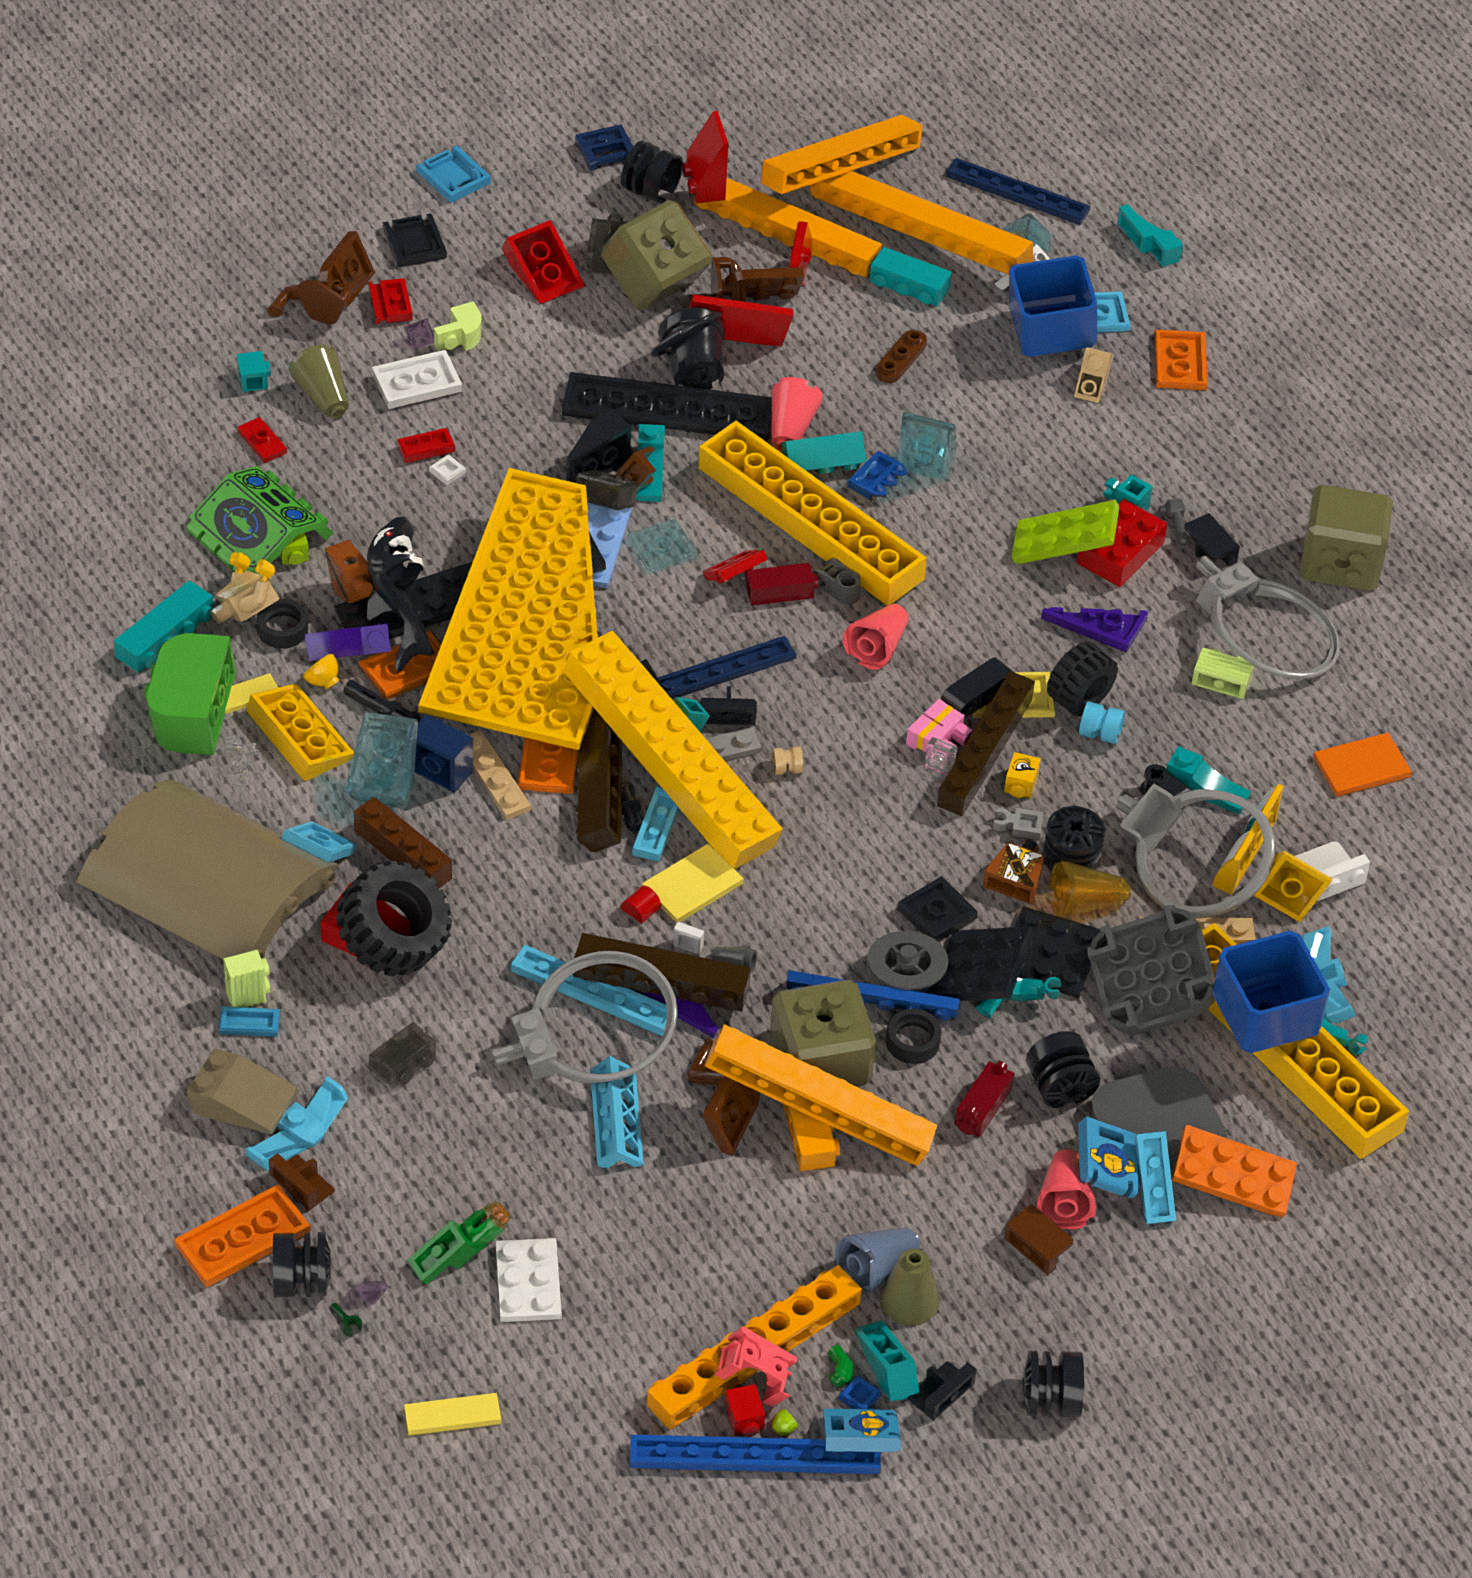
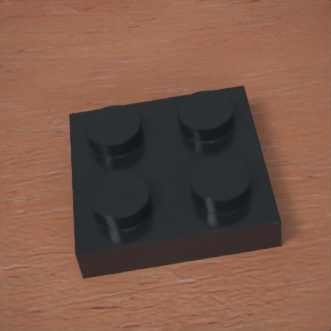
(937, 909)

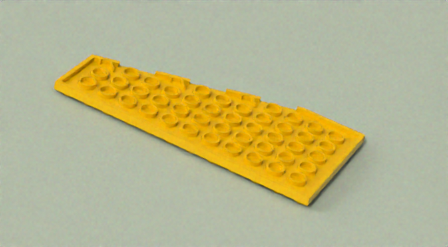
(521, 618)

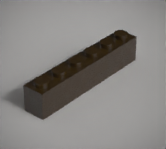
(986, 743)
(599, 786)
(690, 976)

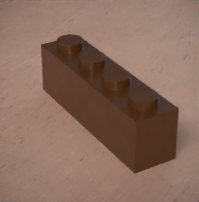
(400, 841)

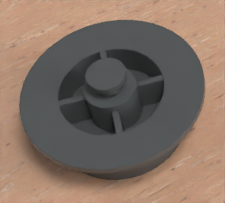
(907, 961)

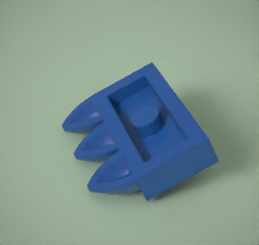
(876, 474)

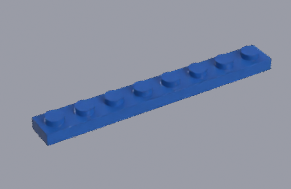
(747, 1455)

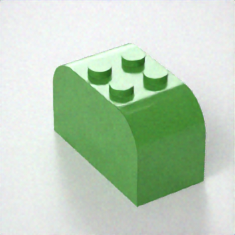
(190, 692)

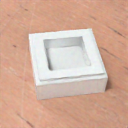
(447, 470)
(688, 938)

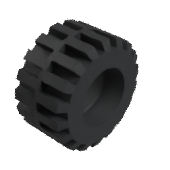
(1082, 676)

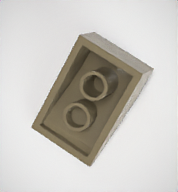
(240, 1092)

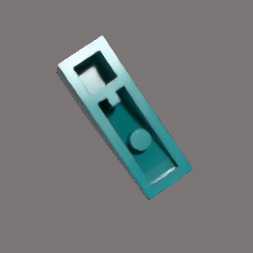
(888, 1360)

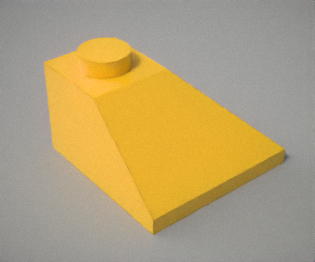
(1292, 886)

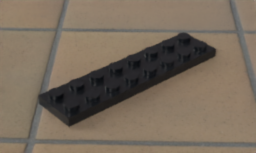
(666, 404)

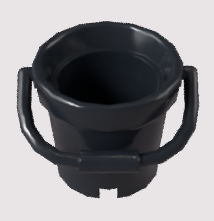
(693, 346)

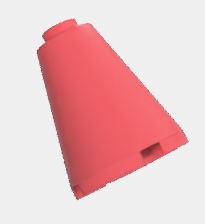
(793, 409)
(876, 636)
(1064, 1195)

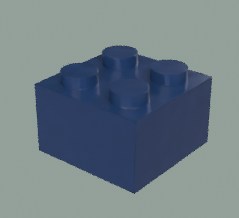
(443, 753)

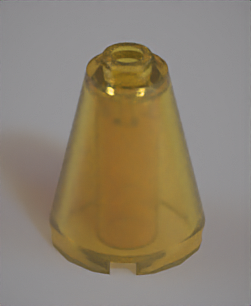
(1085, 890)

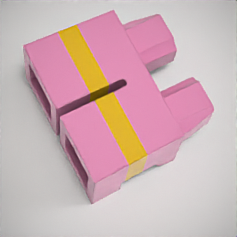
(938, 722)

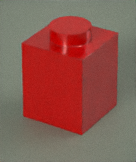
(744, 1410)

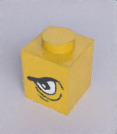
(1022, 775)

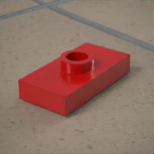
(262, 440)
(426, 445)

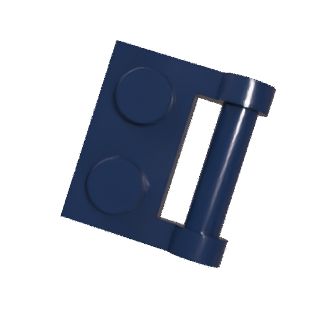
(603, 141)

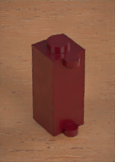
(780, 584)
(984, 1099)

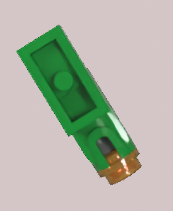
(459, 1242)

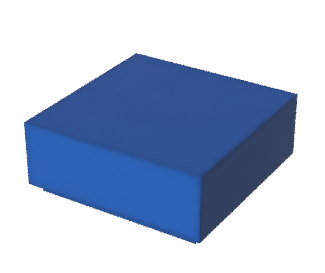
(860, 1394)

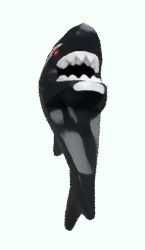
(390, 580)

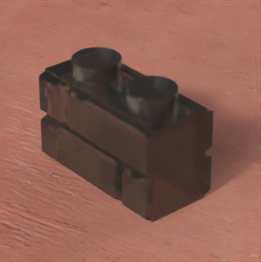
(608, 489)
(403, 1055)

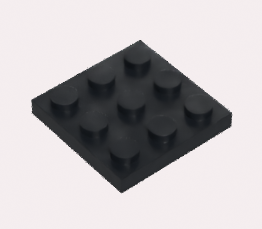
(1057, 950)
(984, 963)

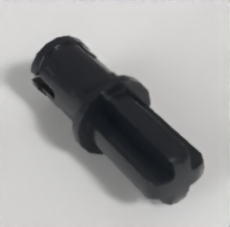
(631, 807)

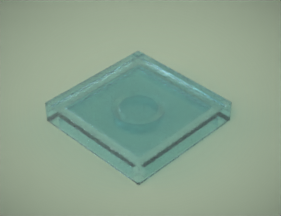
(662, 546)

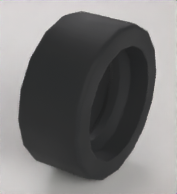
(287, 638)
(909, 1053)

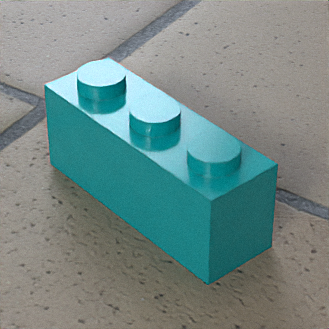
(910, 276)
(827, 452)

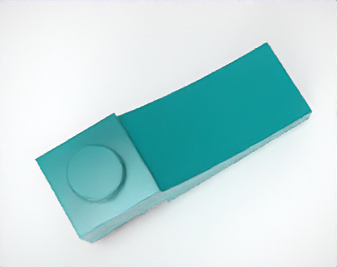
(1148, 237)
(652, 436)
(1197, 774)

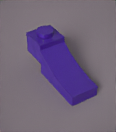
(348, 642)

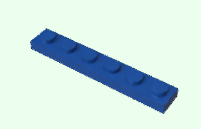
(886, 997)

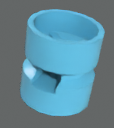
(1101, 722)

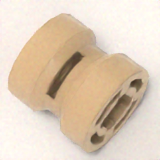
(787, 760)

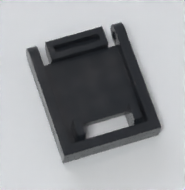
(416, 239)

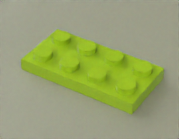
(1065, 532)

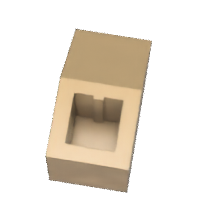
(1093, 374)

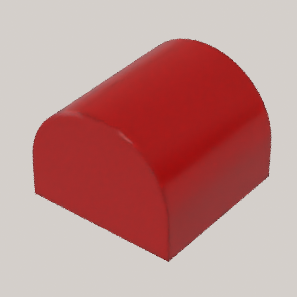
(641, 904)

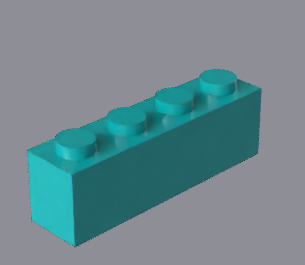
(174, 616)

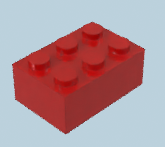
(1135, 541)

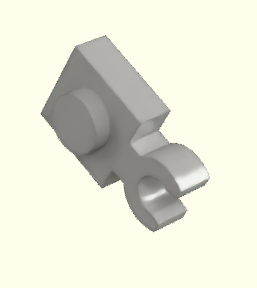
(1023, 823)

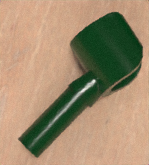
(346, 1320)

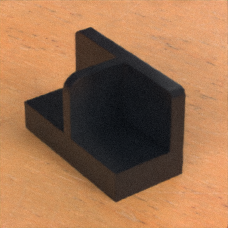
(1212, 539)
(730, 710)
(943, 1388)

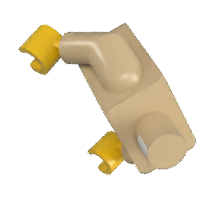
(247, 591)

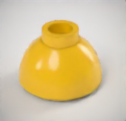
(323, 672)

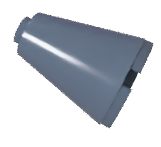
(872, 1255)

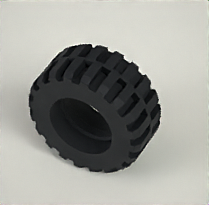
(415, 897)

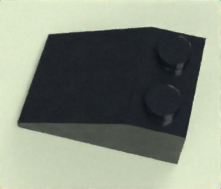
(601, 447)

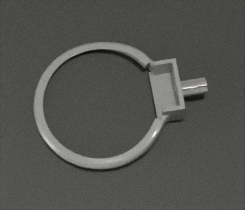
(1241, 581)
(1158, 812)
(535, 1042)

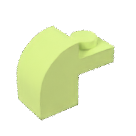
(463, 329)

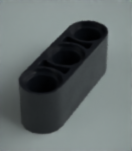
(976, 687)

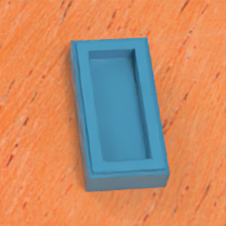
(249, 1021)

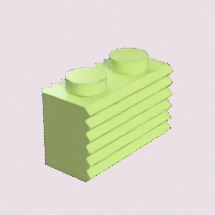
(1222, 673)
(246, 979)

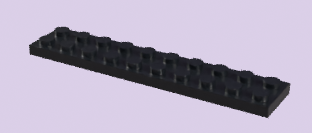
(432, 596)

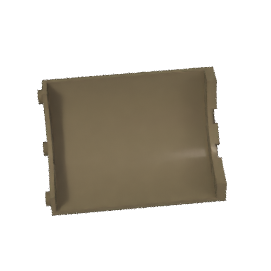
(202, 870)

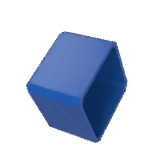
(1053, 306)
(1276, 976)

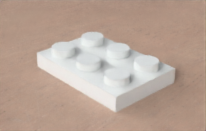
(416, 379)
(528, 1280)

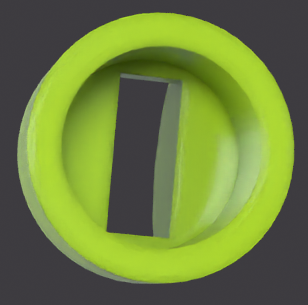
(783, 1423)

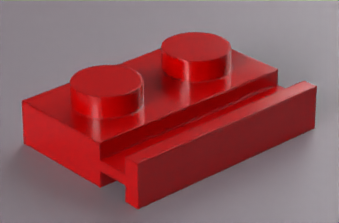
(390, 301)
(735, 565)

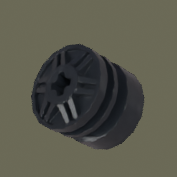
(650, 170)
(1075, 837)
(1062, 1069)
(300, 1264)
(1054, 1383)

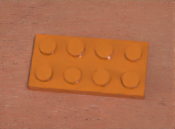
(1234, 1171)
(240, 1235)

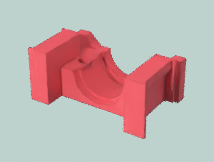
(754, 1351)

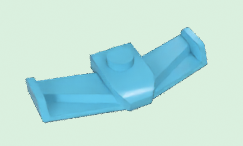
(1319, 946)
(301, 1126)

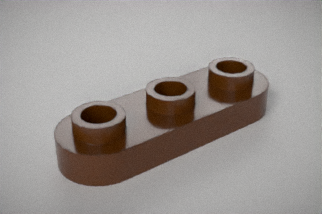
(901, 356)

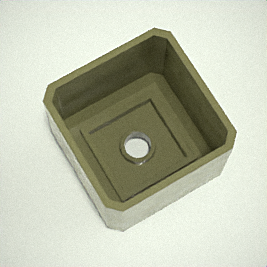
(645, 267)
(1346, 537)
(826, 1029)

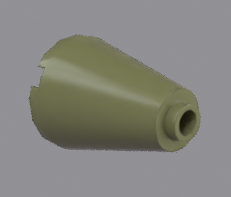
(321, 379)
(910, 1290)

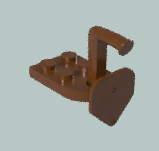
(753, 282)
(339, 283)
(730, 1105)

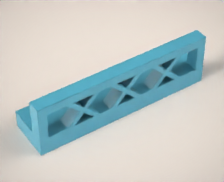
(609, 1114)

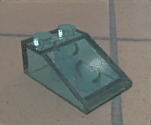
(927, 446)
(384, 760)

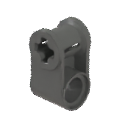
(839, 581)

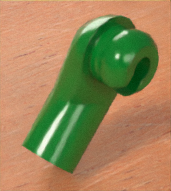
(844, 1366)

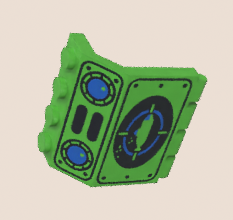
(253, 517)

